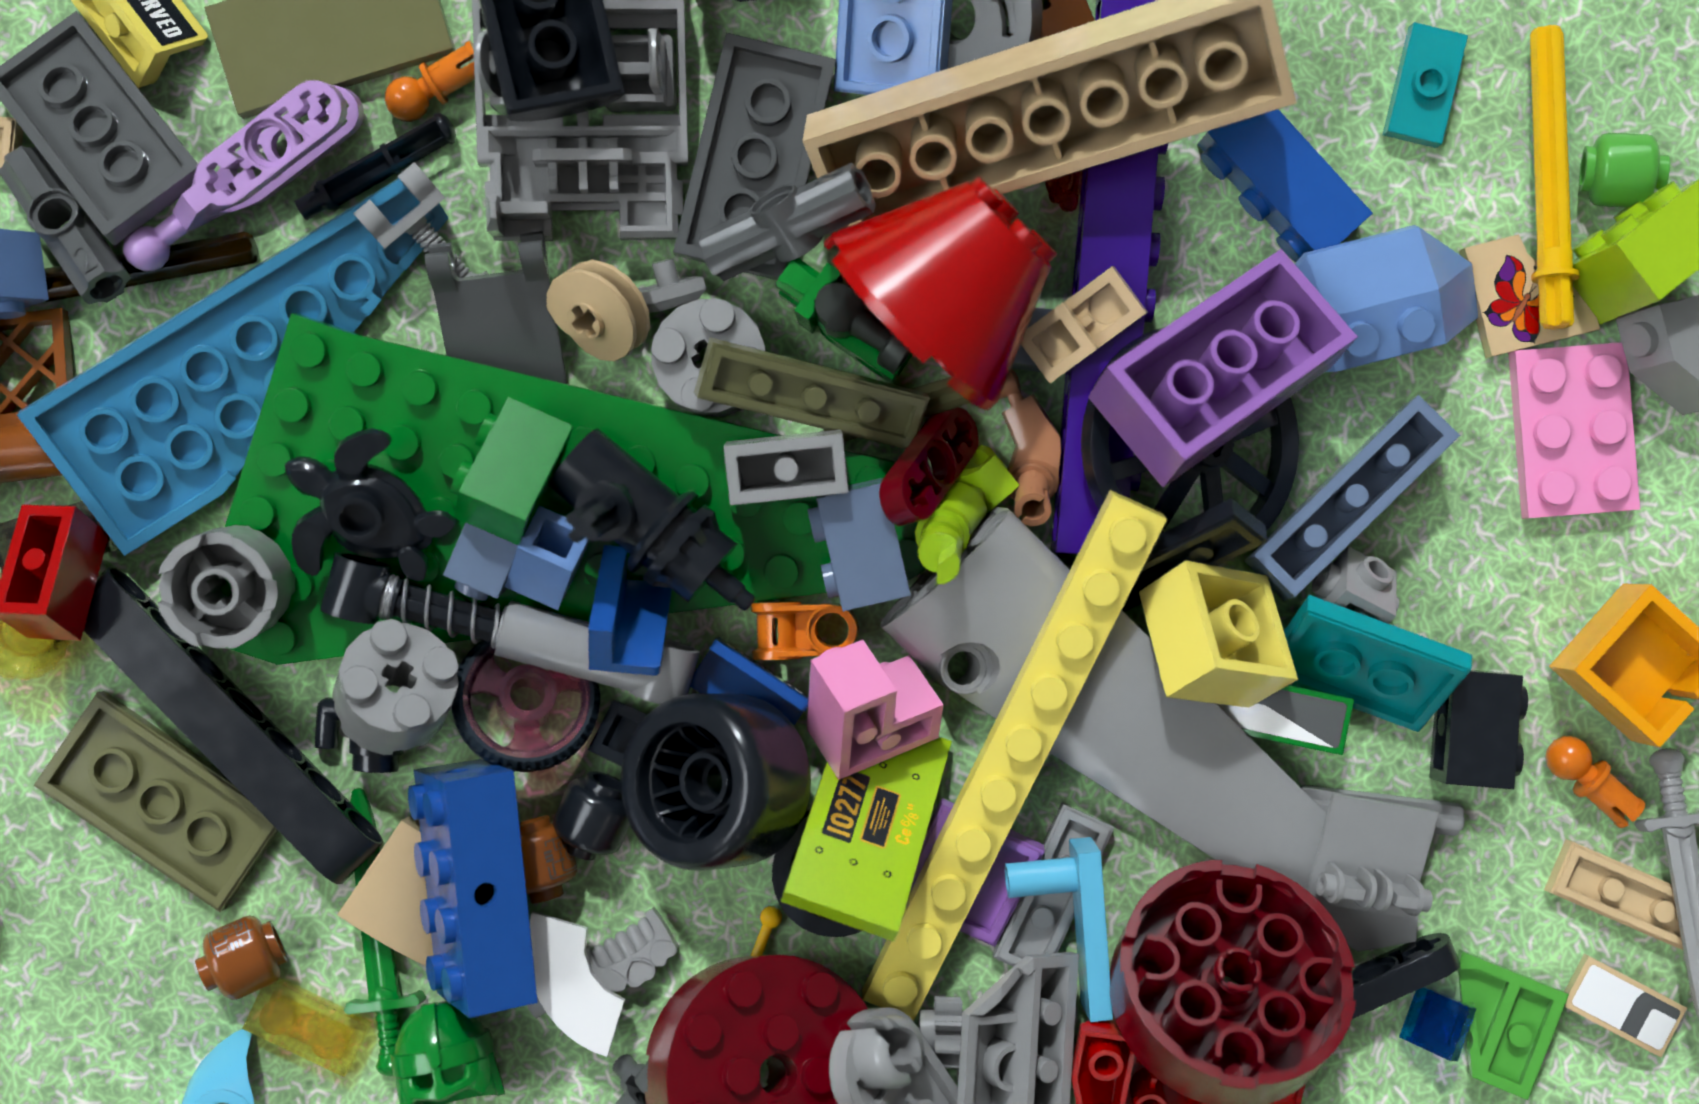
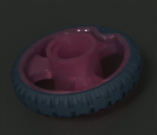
(527, 749)

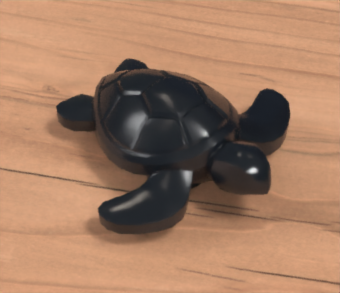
(362, 508)

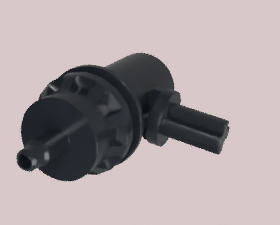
(658, 528)

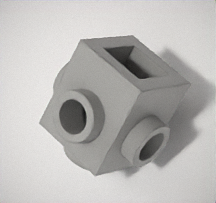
(1359, 584)

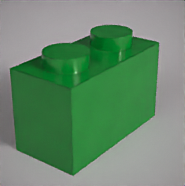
(511, 470)

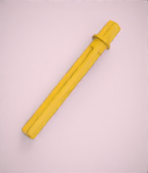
(1551, 168)

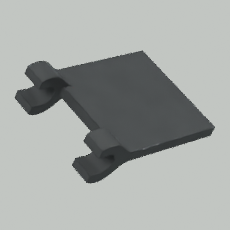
(499, 315)

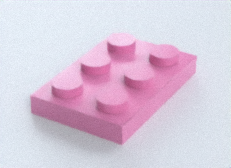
(1574, 430)

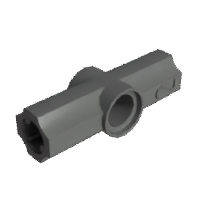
(787, 222)
(77, 244)

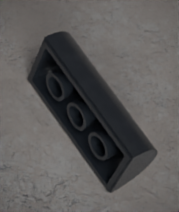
(552, 56)

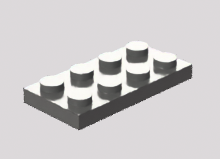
(95, 128)
(752, 136)

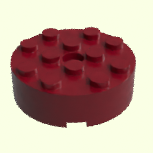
(738, 1016)
(1224, 1037)

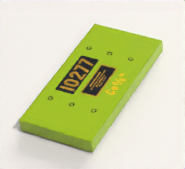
(867, 840)

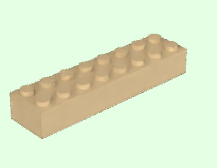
(1060, 101)

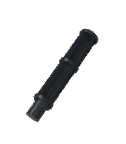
(377, 166)

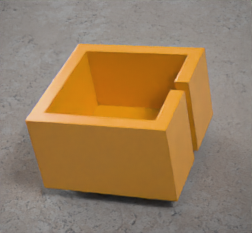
(1631, 658)

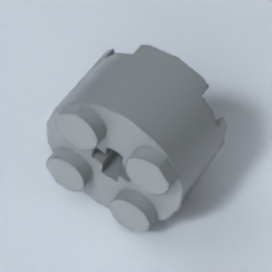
(682, 338)
(196, 572)
(399, 657)

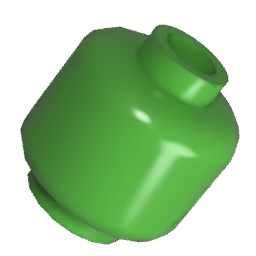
(1622, 169)

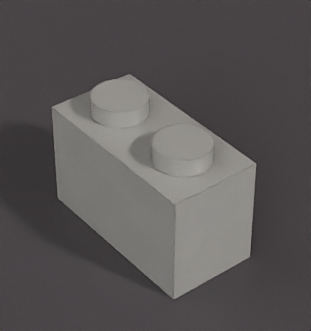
(785, 467)

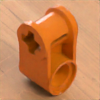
(796, 629)

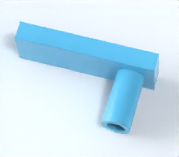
(1084, 878)

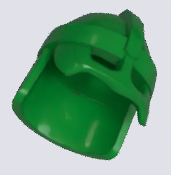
(444, 1057)

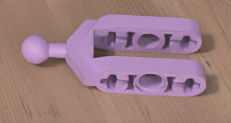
(231, 191)

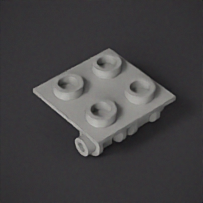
(1373, 857)

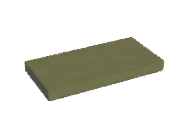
(282, 43)
(158, 800)

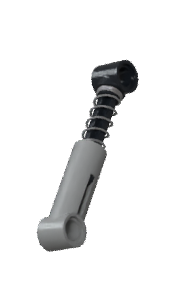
(367, 590)

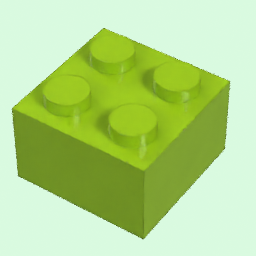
(1641, 254)

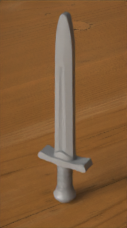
(1682, 856)

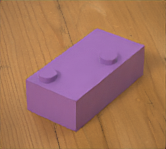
(1221, 367)

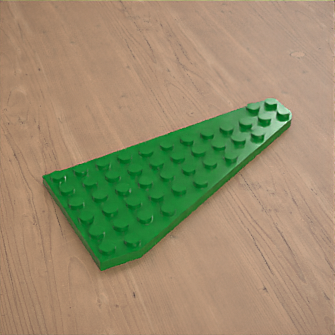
(433, 408)

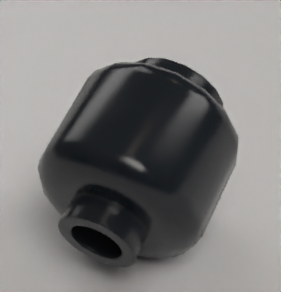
(592, 816)

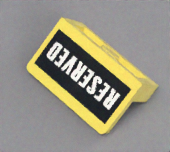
(143, 32)

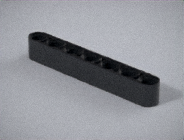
(229, 729)

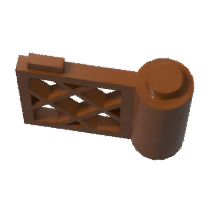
(19, 451)

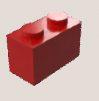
(51, 572)

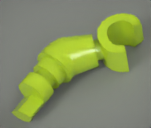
(956, 518)

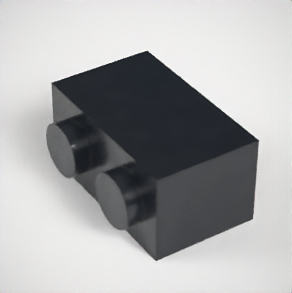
(1479, 732)

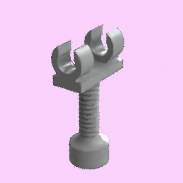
(412, 222)

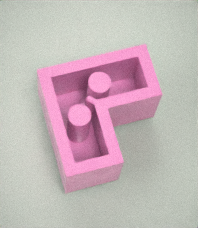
(868, 708)

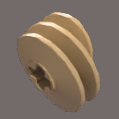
(599, 309)

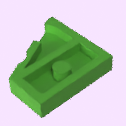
(1510, 1023)

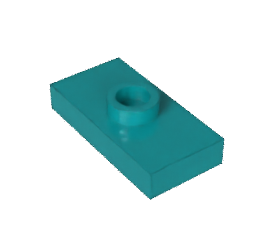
(1425, 85)

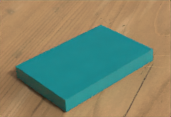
(1373, 662)

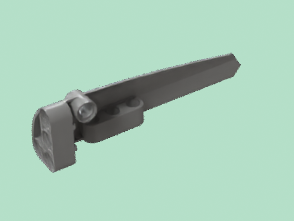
(1157, 753)

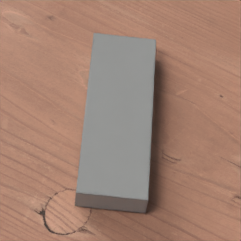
(1043, 920)

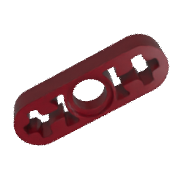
(912, 469)

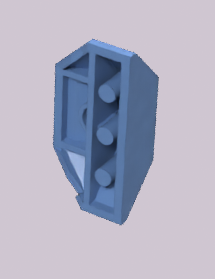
(1394, 292)

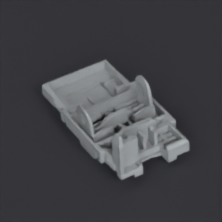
(609, 167)

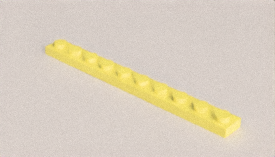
(1014, 751)

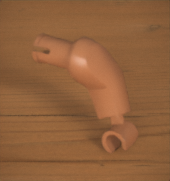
(1035, 455)

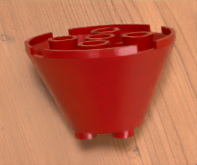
(951, 281)

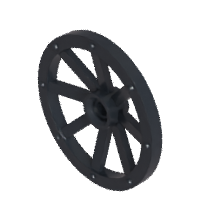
(1271, 490)

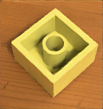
(1217, 635)

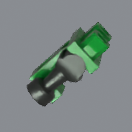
(842, 318)

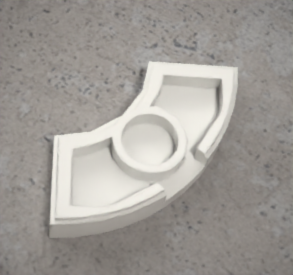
(569, 987)

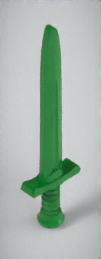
(380, 970)

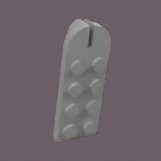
(887, 1063)

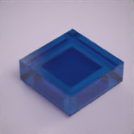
(1437, 1023)

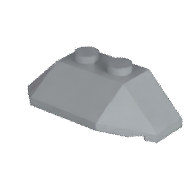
(1021, 1035)

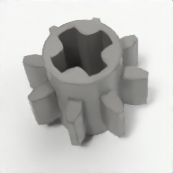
(943, 1029)

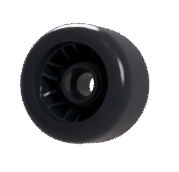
(715, 781)

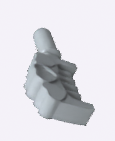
(630, 956)

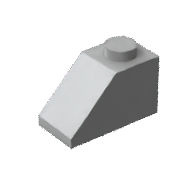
(1664, 350)

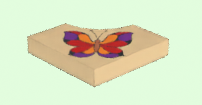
(1510, 300)

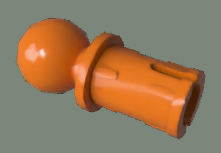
(409, 97)
(1572, 760)

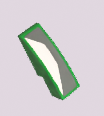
(1297, 718)

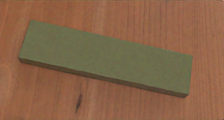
(810, 394)

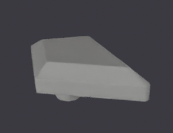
(671, 289)

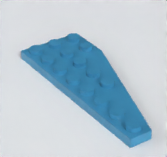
(178, 407)

